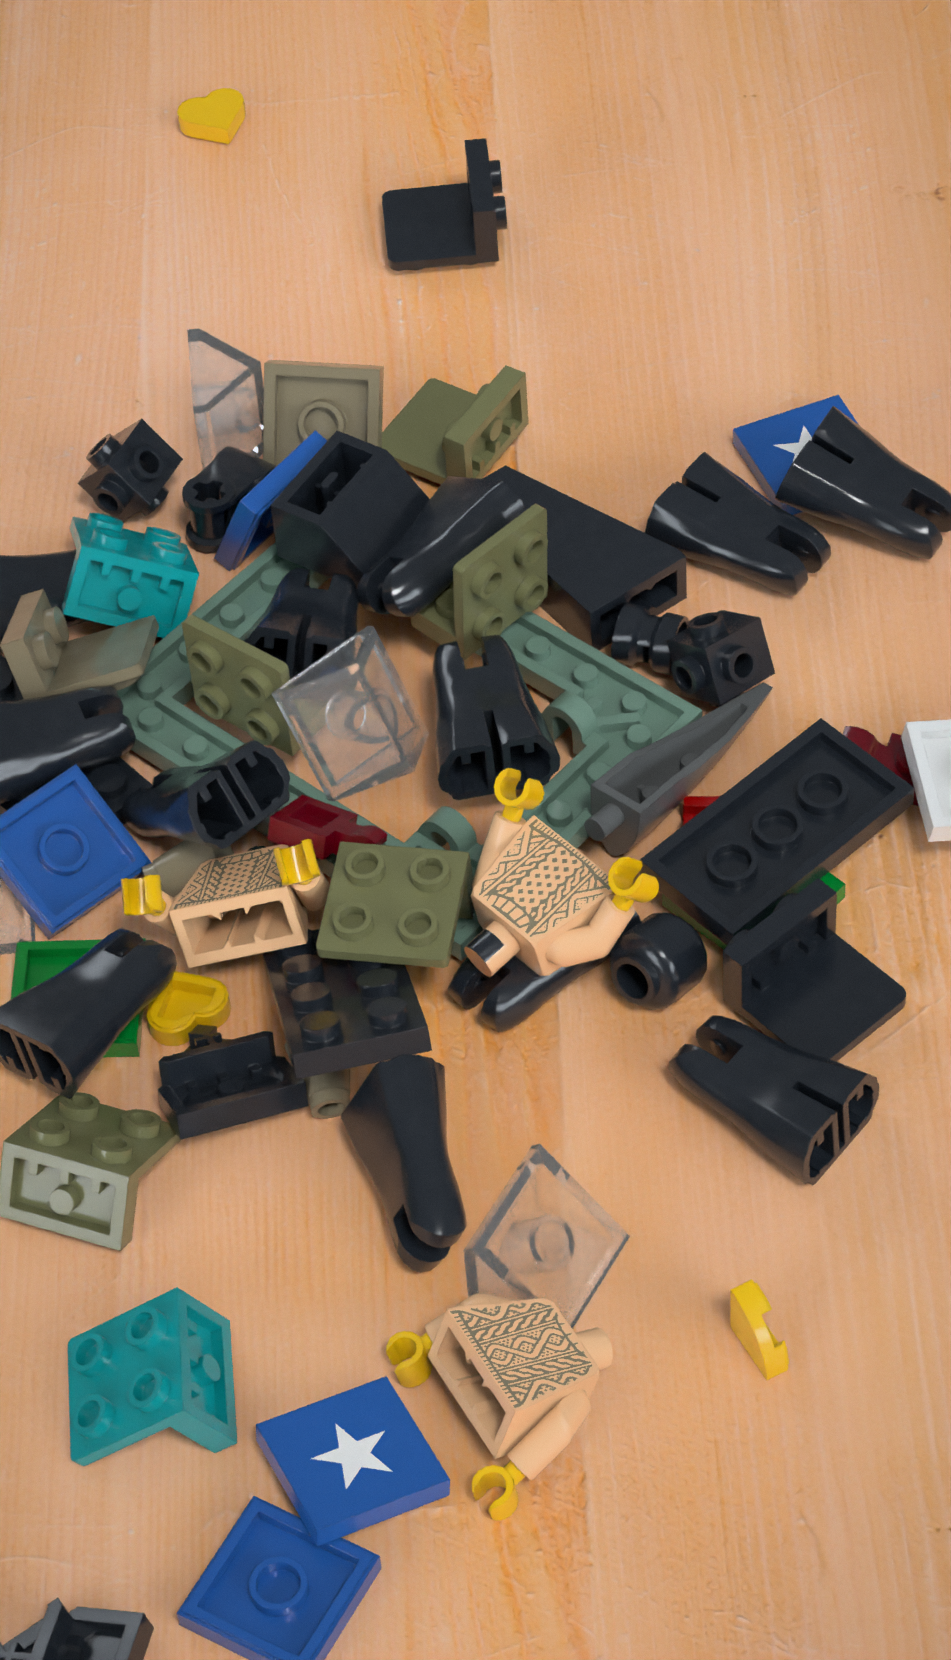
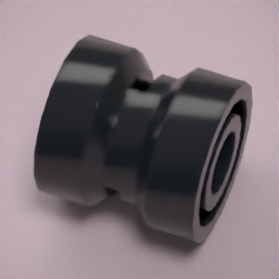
(643, 637)

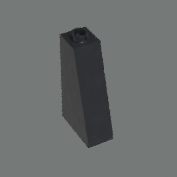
(598, 563)

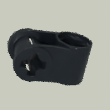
(216, 494)

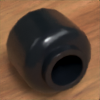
(658, 961)

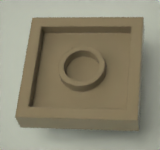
(319, 398)

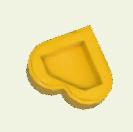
(213, 116)
(184, 1005)

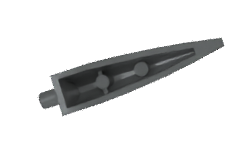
(657, 778)

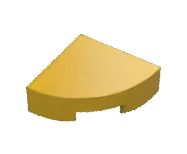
(746, 1321)

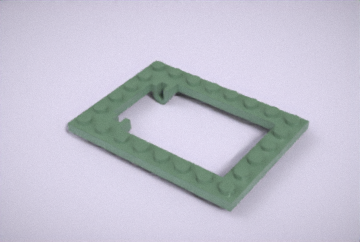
(593, 694)

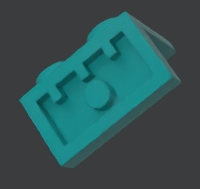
(128, 574)
(149, 1373)

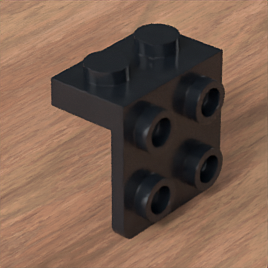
(447, 221)
(805, 980)

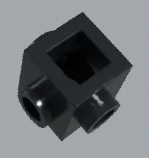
(130, 471)
(720, 656)

